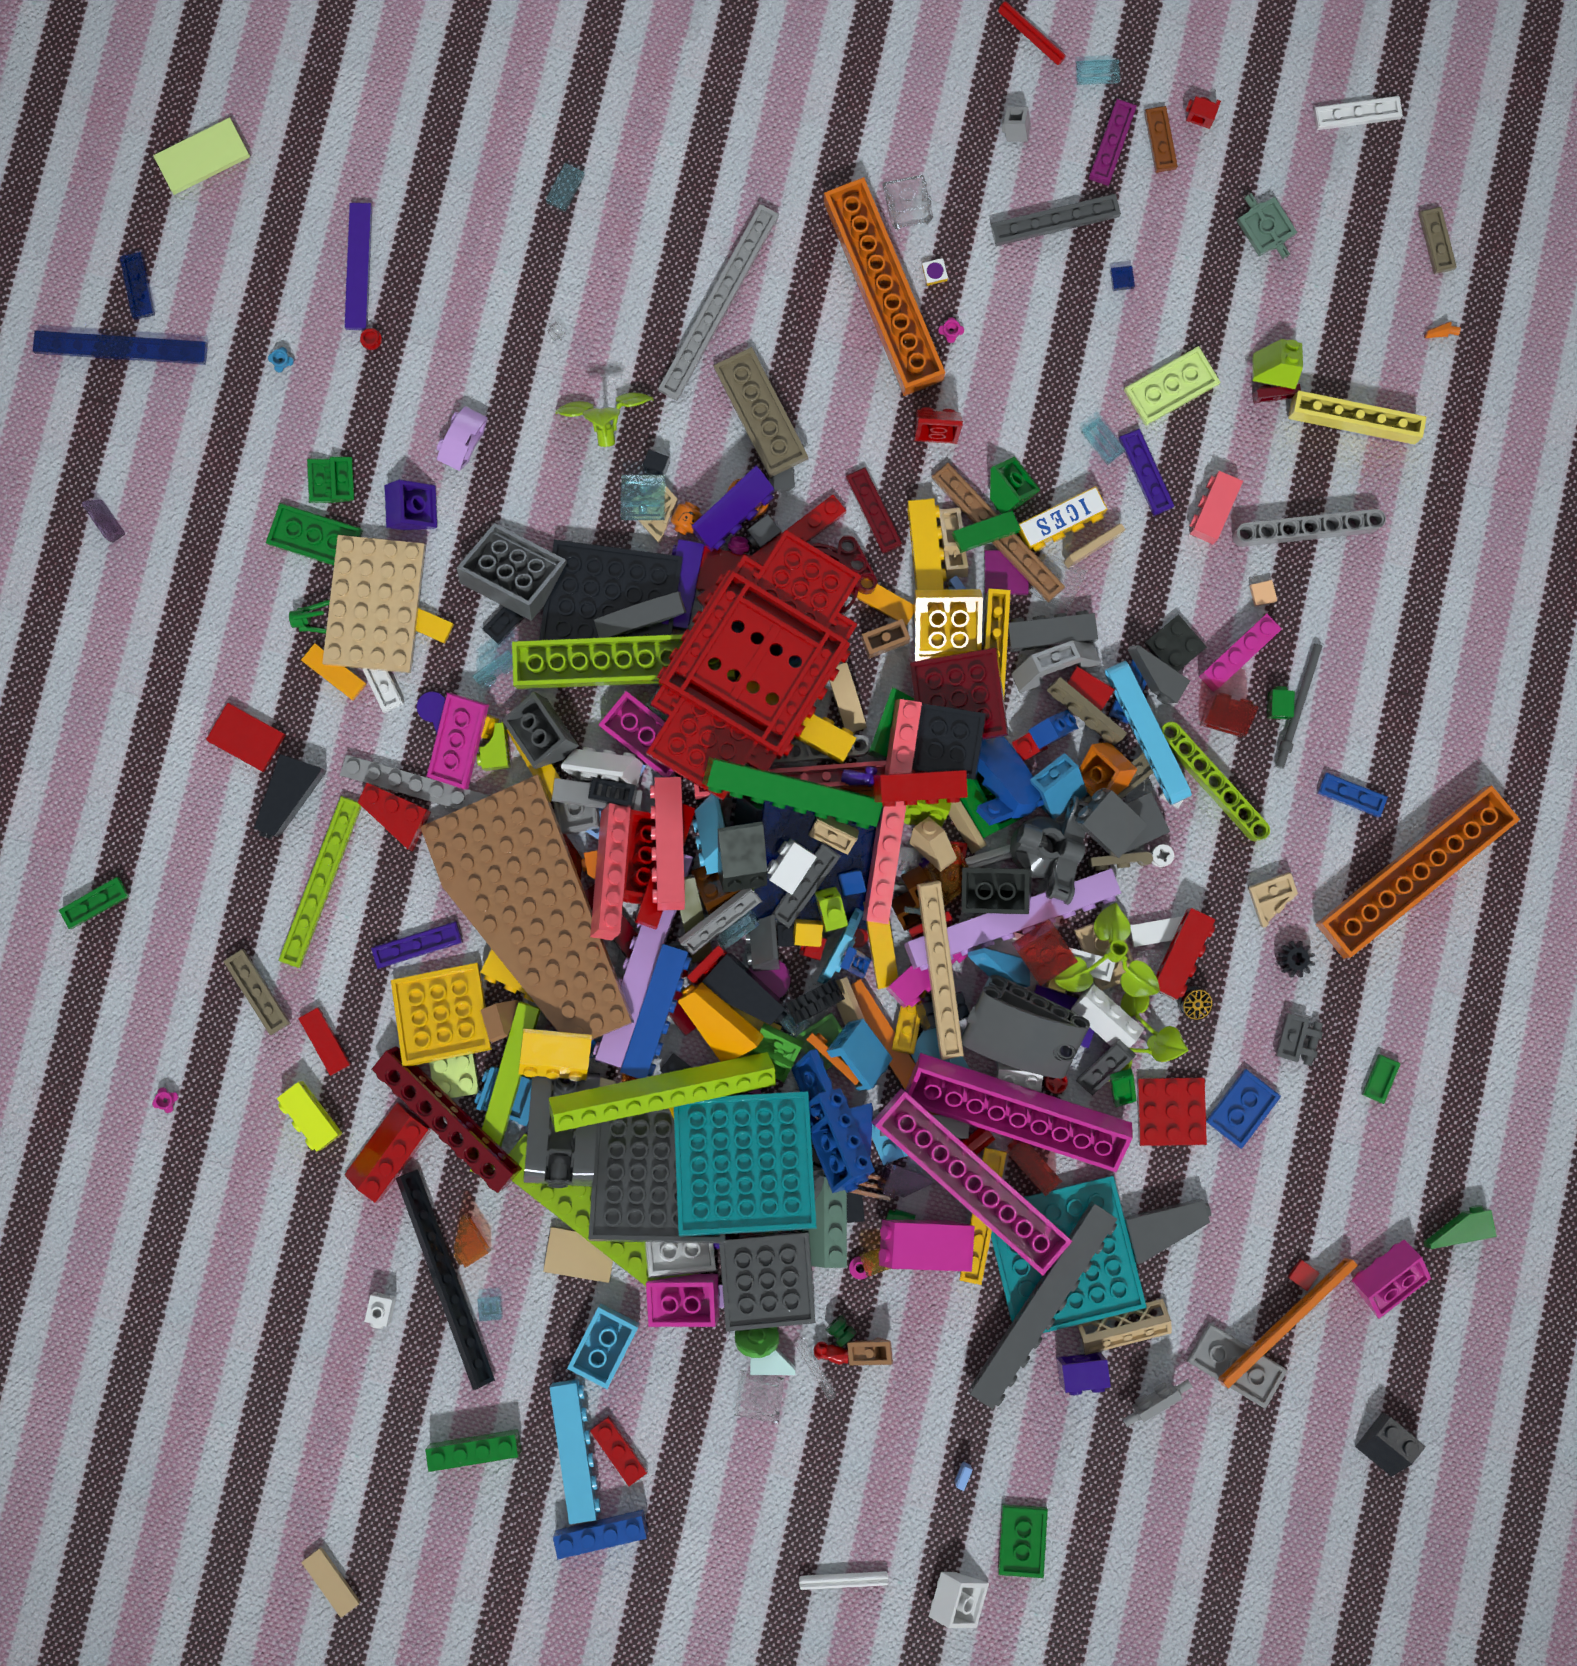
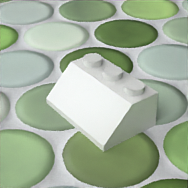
(588, 763)
(1107, 1017)

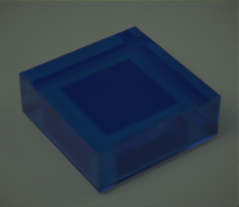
(1122, 278)

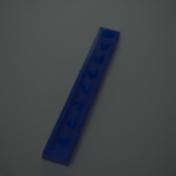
(120, 347)

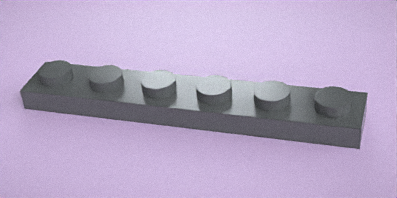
(1055, 220)

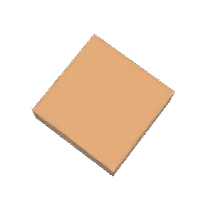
(1263, 593)

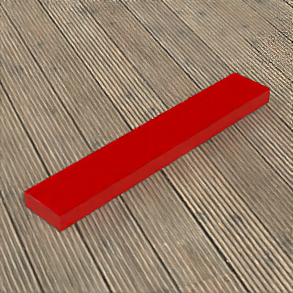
(648, 913)

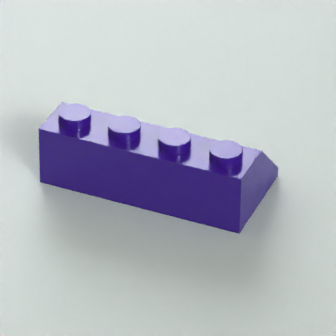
(733, 509)

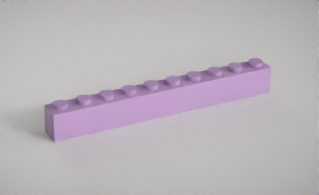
(992, 926)
(636, 982)

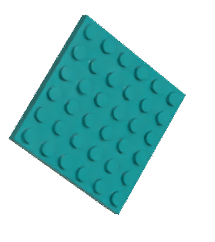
(744, 1164)
(1109, 1284)

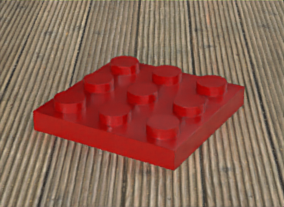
(1171, 1111)

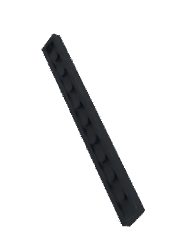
(445, 1279)

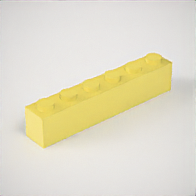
(1357, 417)

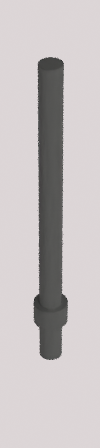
(1286, 745)

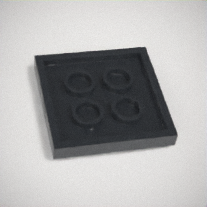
(948, 740)

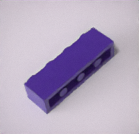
(692, 557)

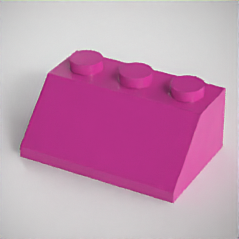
(1391, 1278)

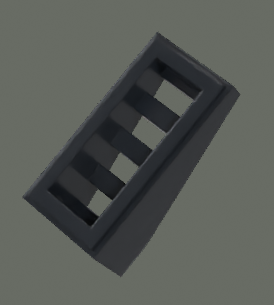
(614, 786)

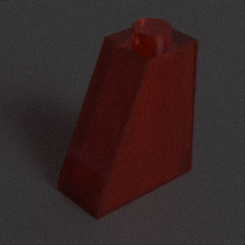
(1033, 1166)

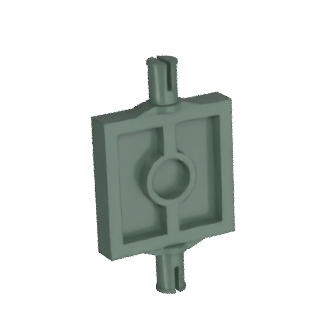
(1266, 226)

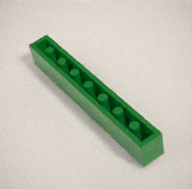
(792, 792)

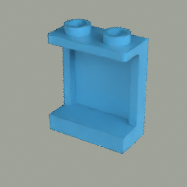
(1059, 784)
(861, 1053)
(521, 1105)

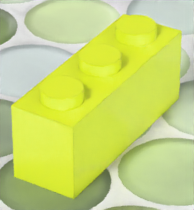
(308, 1116)

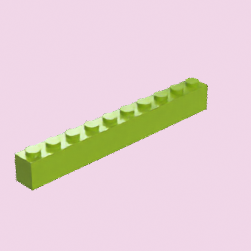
(661, 1091)

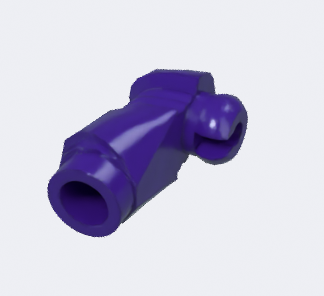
(856, 778)

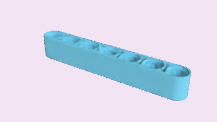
(1148, 733)

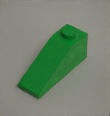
(1464, 1228)

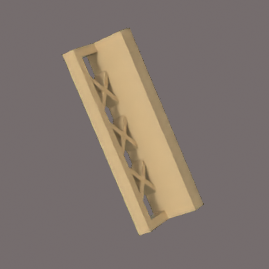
(1131, 1332)

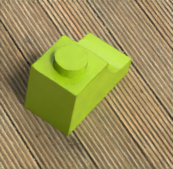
(496, 752)

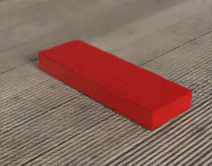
(324, 1041)

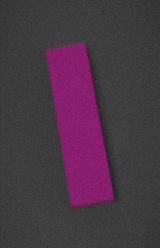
(1112, 142)

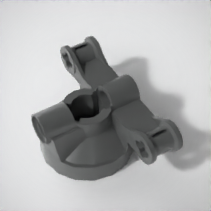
(1067, 845)

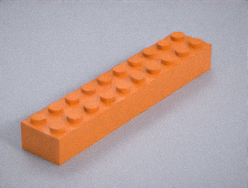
(884, 286)
(1417, 872)

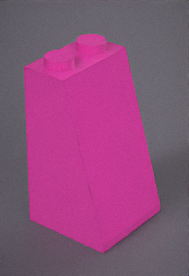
(926, 1245)

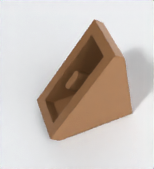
(499, 1019)

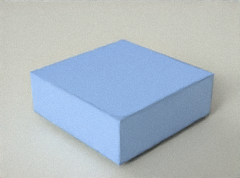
(963, 1476)

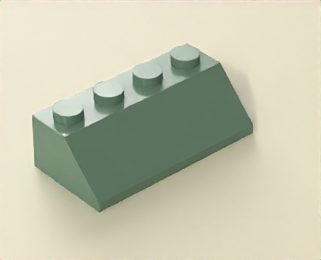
(829, 1239)

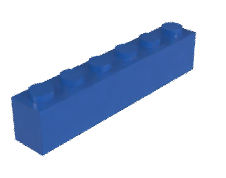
(655, 1011)

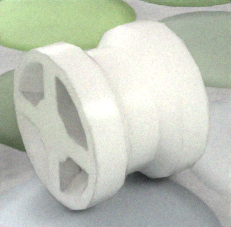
(1158, 856)

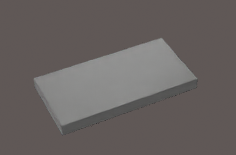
(1219, 1350)

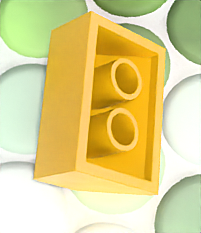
(555, 1054)

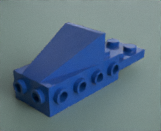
(841, 1133)

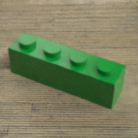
(473, 1450)

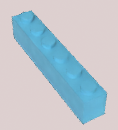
(574, 1451)

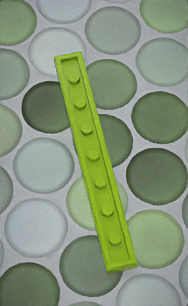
(320, 882)
(508, 1075)

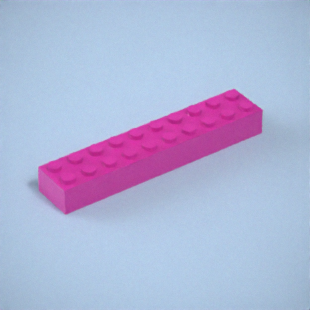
(1019, 1113)
(971, 1181)

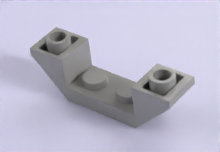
(1042, 663)

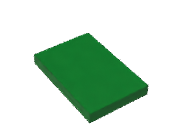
(1022, 1541)

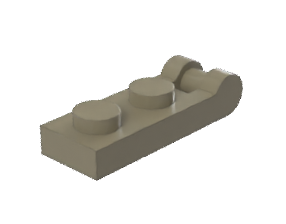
(1124, 861)

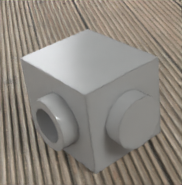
(1016, 124)

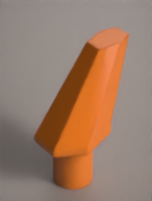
(1443, 331)

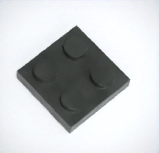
(1175, 644)

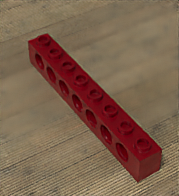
(457, 1120)

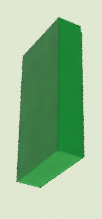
(1381, 1079)
(1123, 1087)

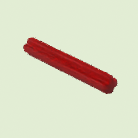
(1031, 33)

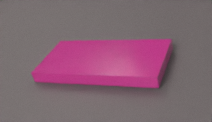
(457, 740)

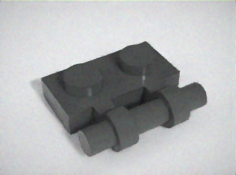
(1293, 1036)

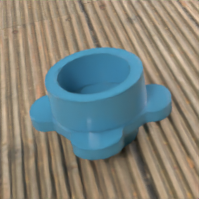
(276, 355)

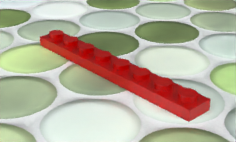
(804, 528)

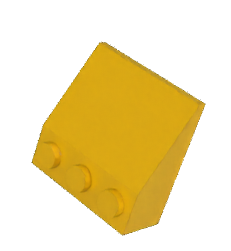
(947, 622)

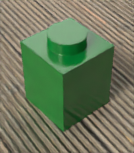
(1280, 703)

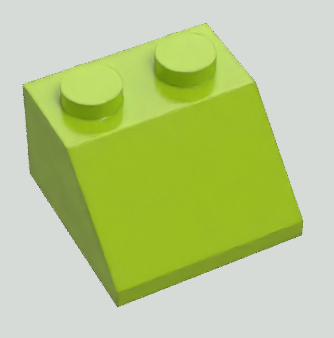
(1278, 363)

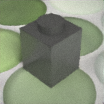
(763, 532)

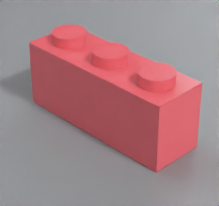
(1215, 507)

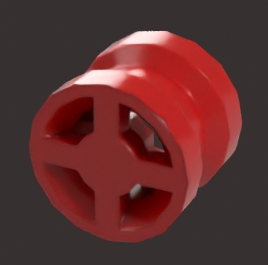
(1058, 1084)

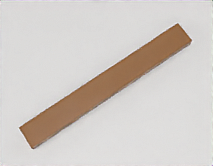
(1012, 546)

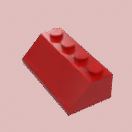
(639, 856)
(387, 1153)

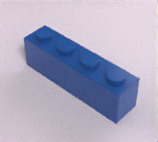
(600, 1534)

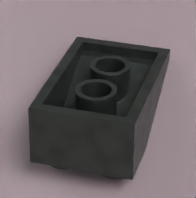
(742, 857)

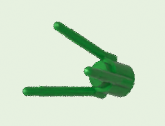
(301, 617)

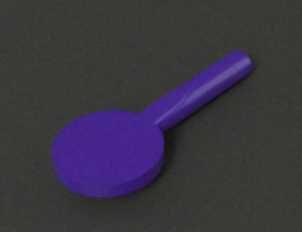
(431, 707)

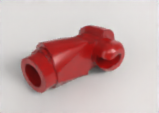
(830, 1352)

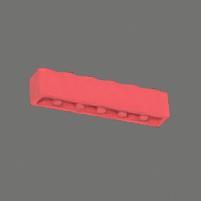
(669, 843)
(610, 872)

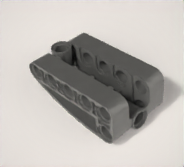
(1023, 1029)
(559, 1156)

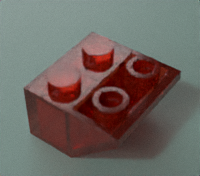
(1228, 714)

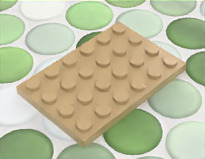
(374, 604)

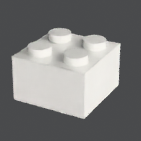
(790, 865)

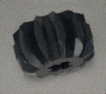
(1300, 953)

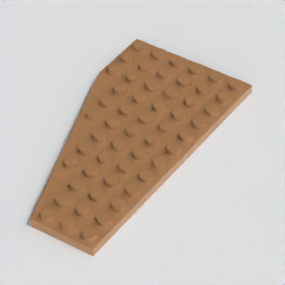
(524, 897)

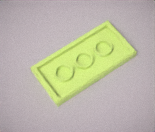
(201, 156)
(1172, 386)

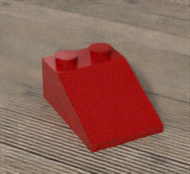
(938, 425)

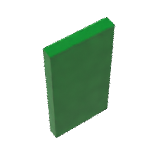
(308, 533)

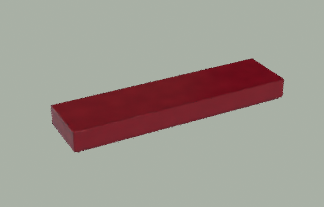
(873, 510)

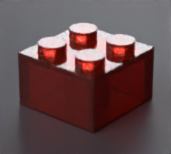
(1044, 952)

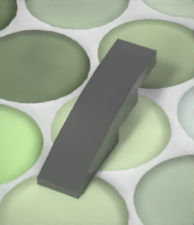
(640, 615)

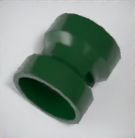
(840, 1330)

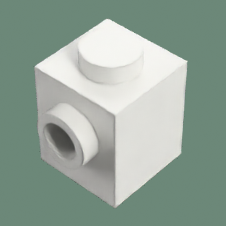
(380, 1310)

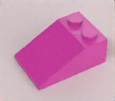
(683, 1301)

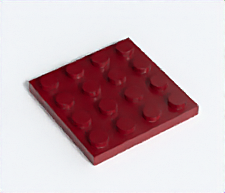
(966, 683)

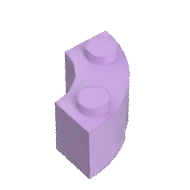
(461, 438)

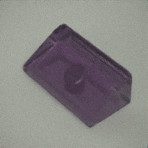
(103, 519)

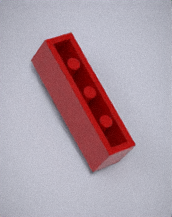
(920, 786)
(1183, 953)

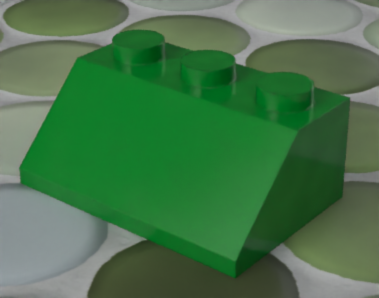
(881, 740)
(978, 795)

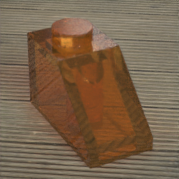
(469, 1242)

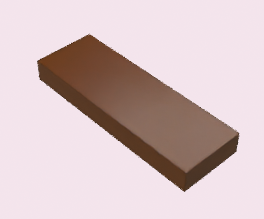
(1160, 139)

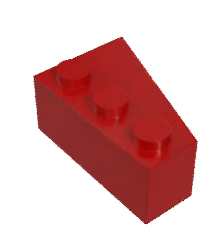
(395, 814)

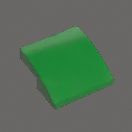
(330, 480)

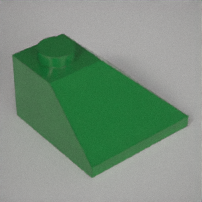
(1010, 485)

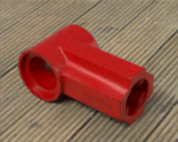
(978, 1140)

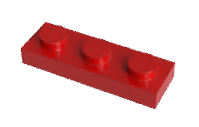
(618, 1451)

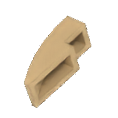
(954, 561)
(847, 700)

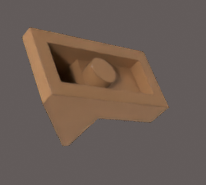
(870, 1352)

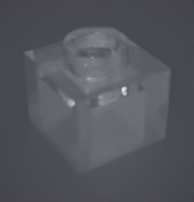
(907, 858)

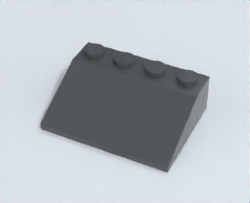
(511, 571)

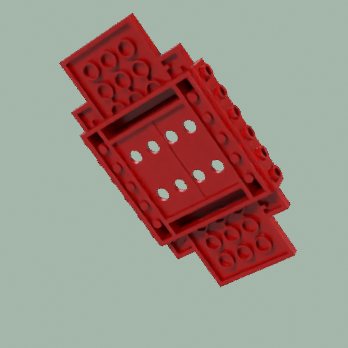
(792, 604)

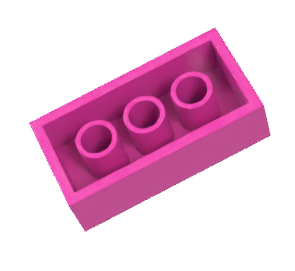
(635, 729)

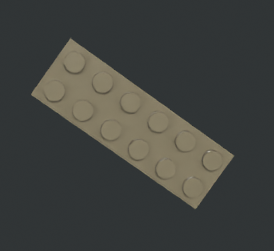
(760, 412)

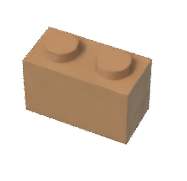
(885, 638)

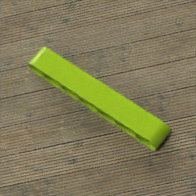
(1224, 785)

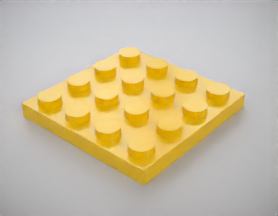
(440, 1014)

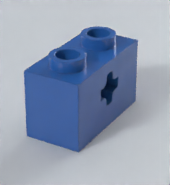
(1053, 728)

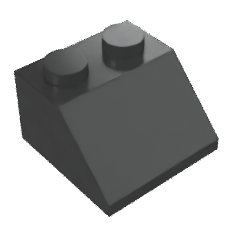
(764, 945)

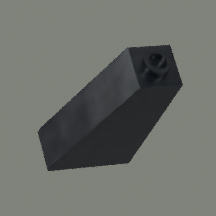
(286, 794)
(744, 990)

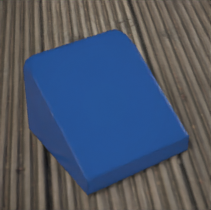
(852, 882)

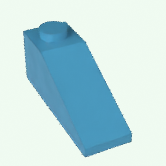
(1001, 964)

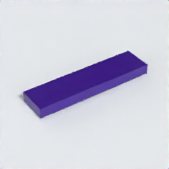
(1146, 472)
(416, 945)

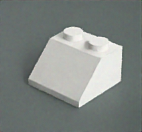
(958, 1600)

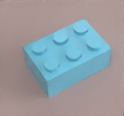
(603, 1346)

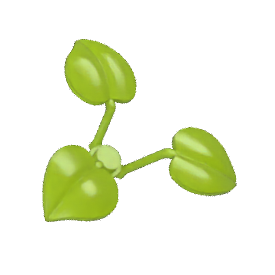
(601, 417)
(1112, 926)
(1162, 1045)

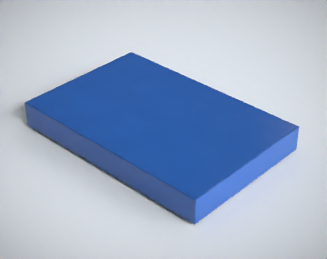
(1243, 1108)

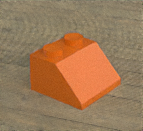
(1106, 769)

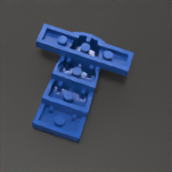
(1008, 780)

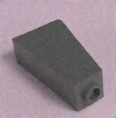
(1163, 1227)

